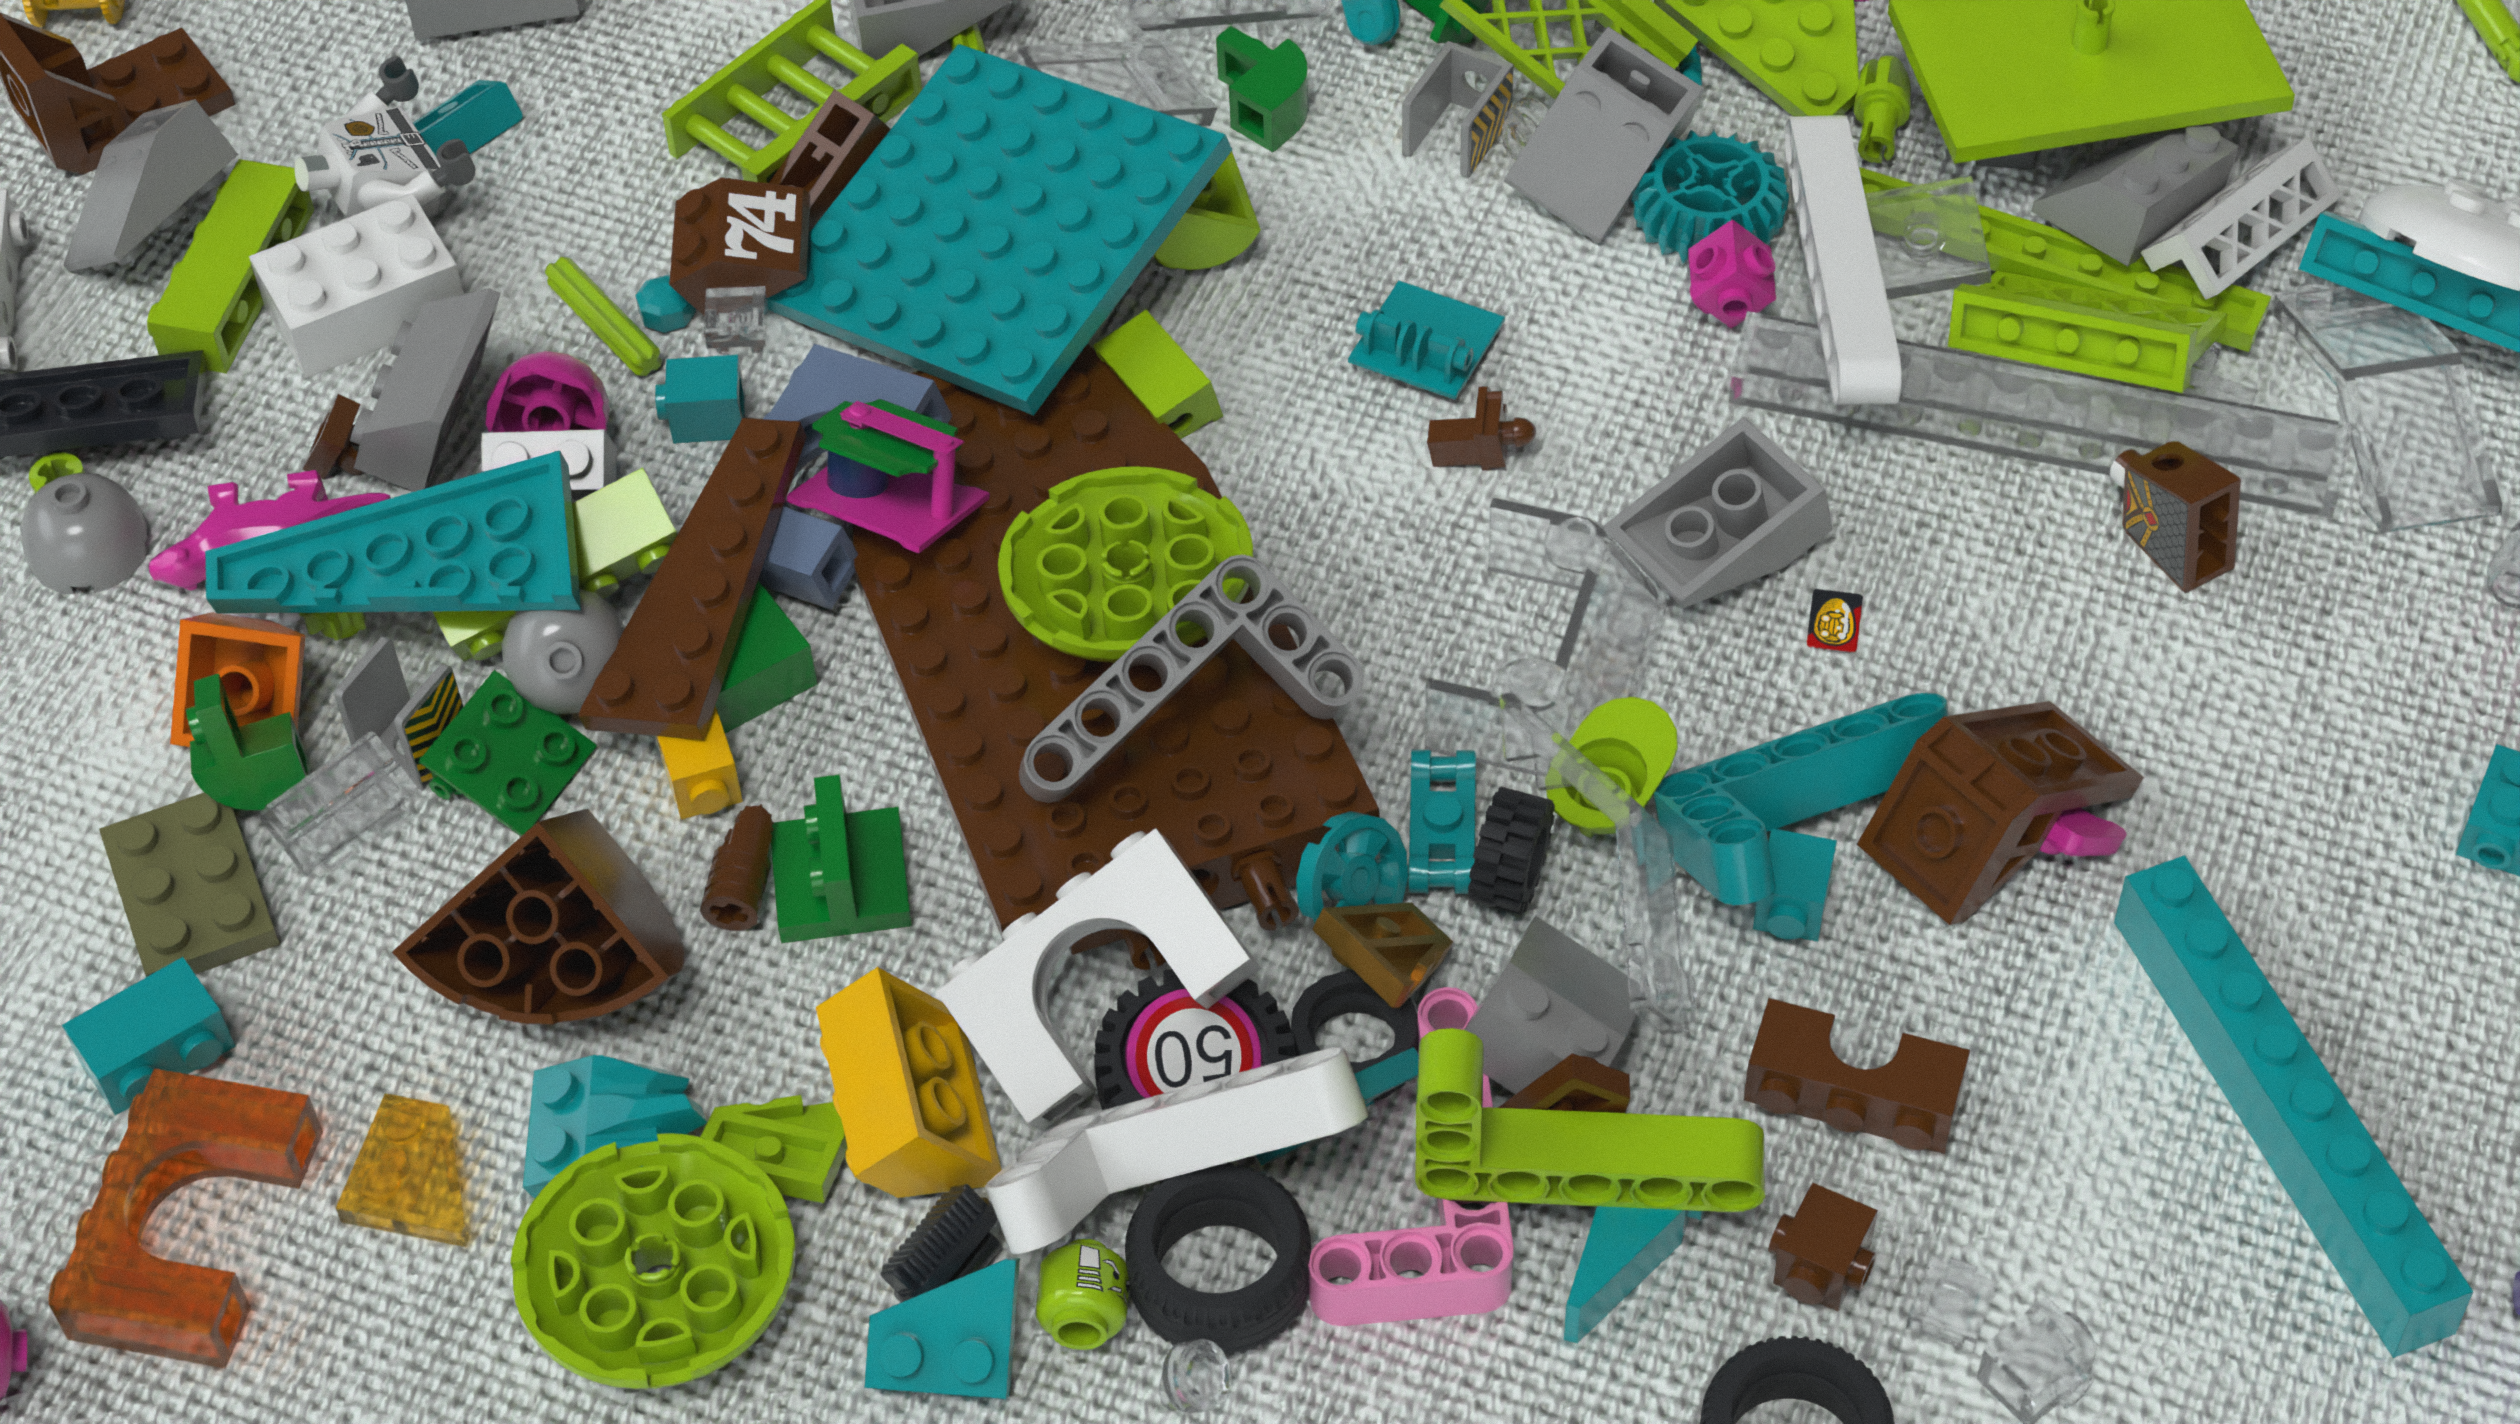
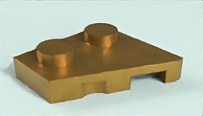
(1386, 945)

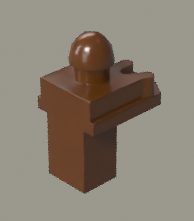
(1481, 438)

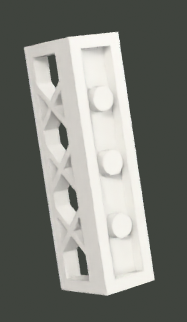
(2234, 204)

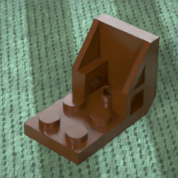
(93, 106)
(1984, 799)

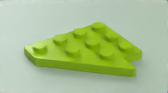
(1786, 48)

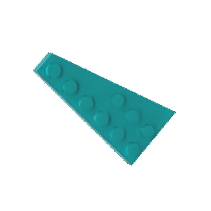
(451, 547)

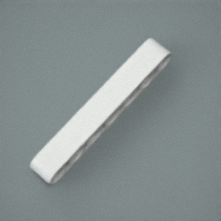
(1842, 261)

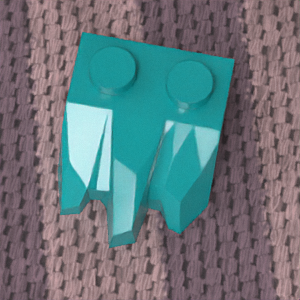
(600, 1103)

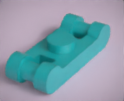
(1441, 821)

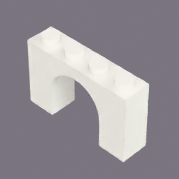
(1004, 994)

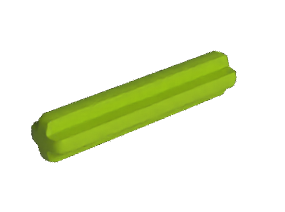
(603, 316)

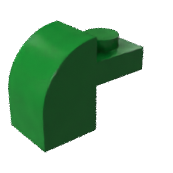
(1264, 87)
(243, 763)

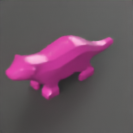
(233, 522)

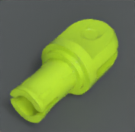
(1881, 106)

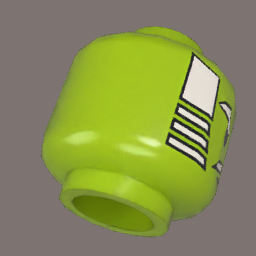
(1082, 1294)

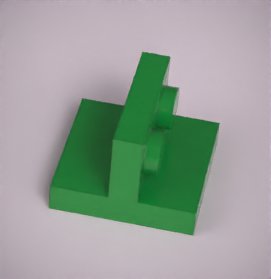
(839, 869)

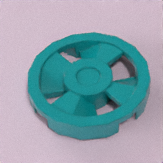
(1352, 873)

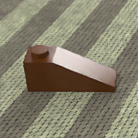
(831, 152)

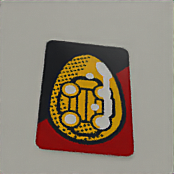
(1834, 620)

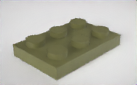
(188, 885)

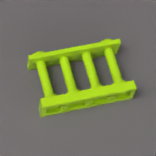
(882, 88)

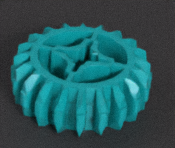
(1703, 186)

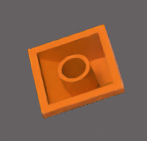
(255, 661)

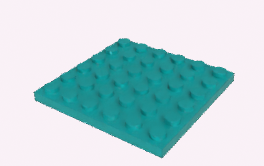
(999, 226)

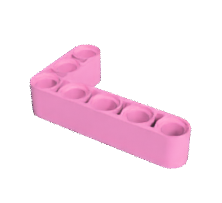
(1436, 1251)

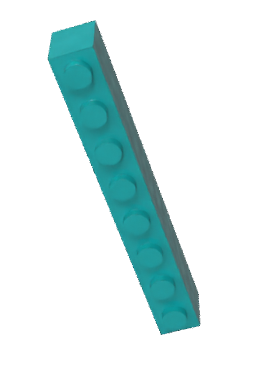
(2292, 1108)

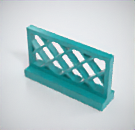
(2390, 272)

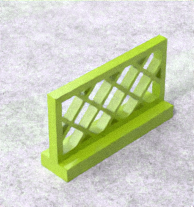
(1634, 19)
(2083, 329)

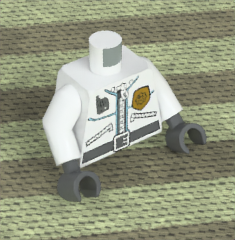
(379, 153)

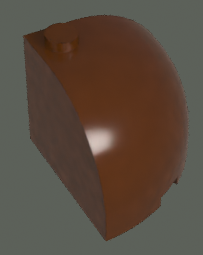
(550, 930)

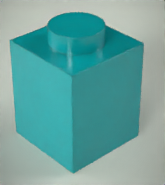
(702, 398)
(1802, 881)

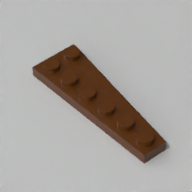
(692, 613)

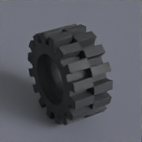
(1511, 850)

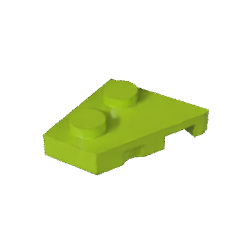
(788, 1141)

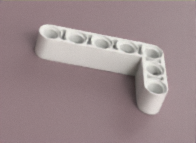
(1170, 1135)

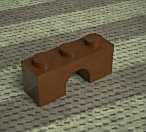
(1901, 1101)

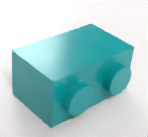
(151, 1025)

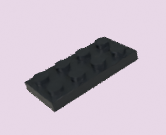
(101, 403)

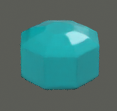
(662, 306)

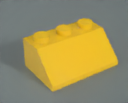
(905, 1089)

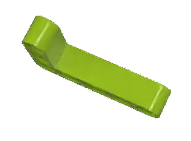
(1571, 1155)

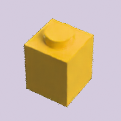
(701, 771)

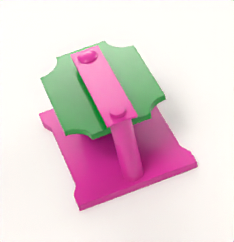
(882, 474)

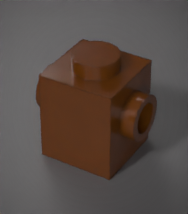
(1824, 1248)

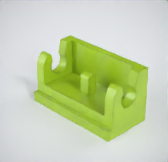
(1160, 374)

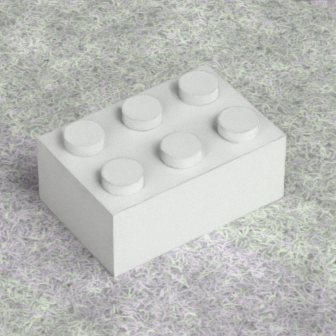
(354, 282)

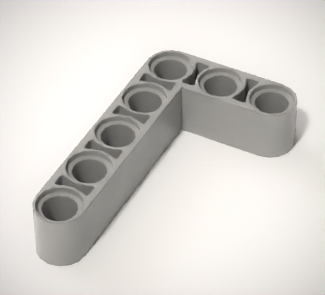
(1178, 664)

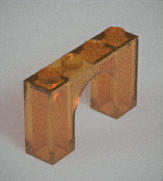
(174, 1136)

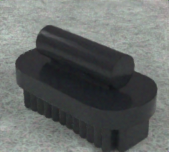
(945, 1245)

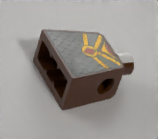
(2180, 511)

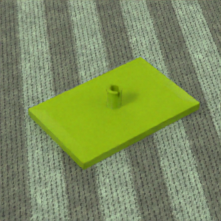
(2083, 70)

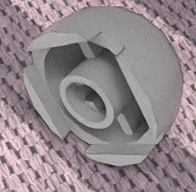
(83, 533)
(560, 653)

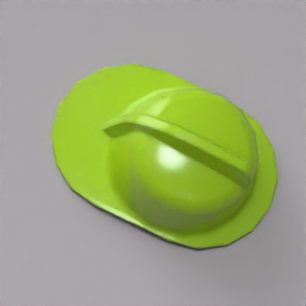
(1630, 744)

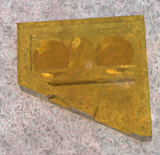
(408, 1174)

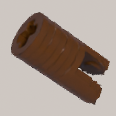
(739, 872)

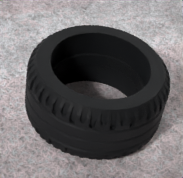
(1214, 1198)
(1796, 1371)

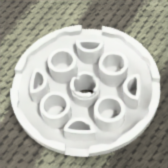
(2452, 228)

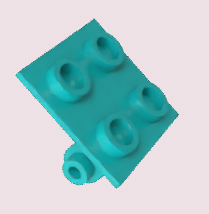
(1424, 339)

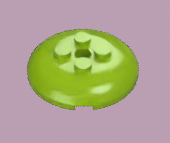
(1116, 557)
(609, 1221)

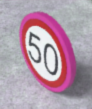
(1185, 1044)

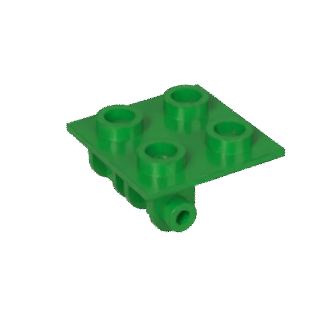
(506, 755)

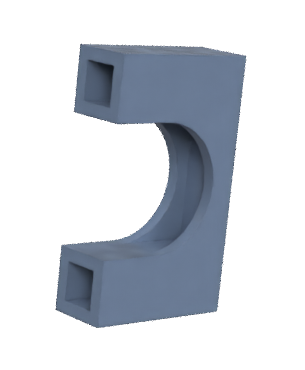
(807, 553)

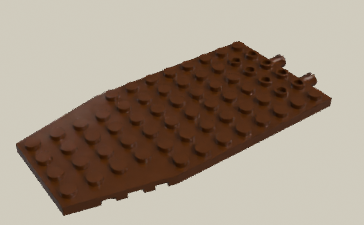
(1217, 770)

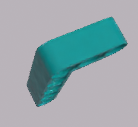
(1730, 803)

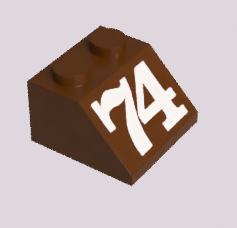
(739, 237)

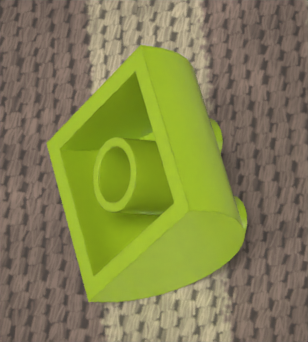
(1214, 226)

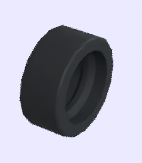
(1345, 994)

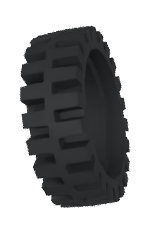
(1110, 1044)

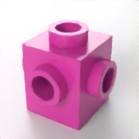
(1731, 274)

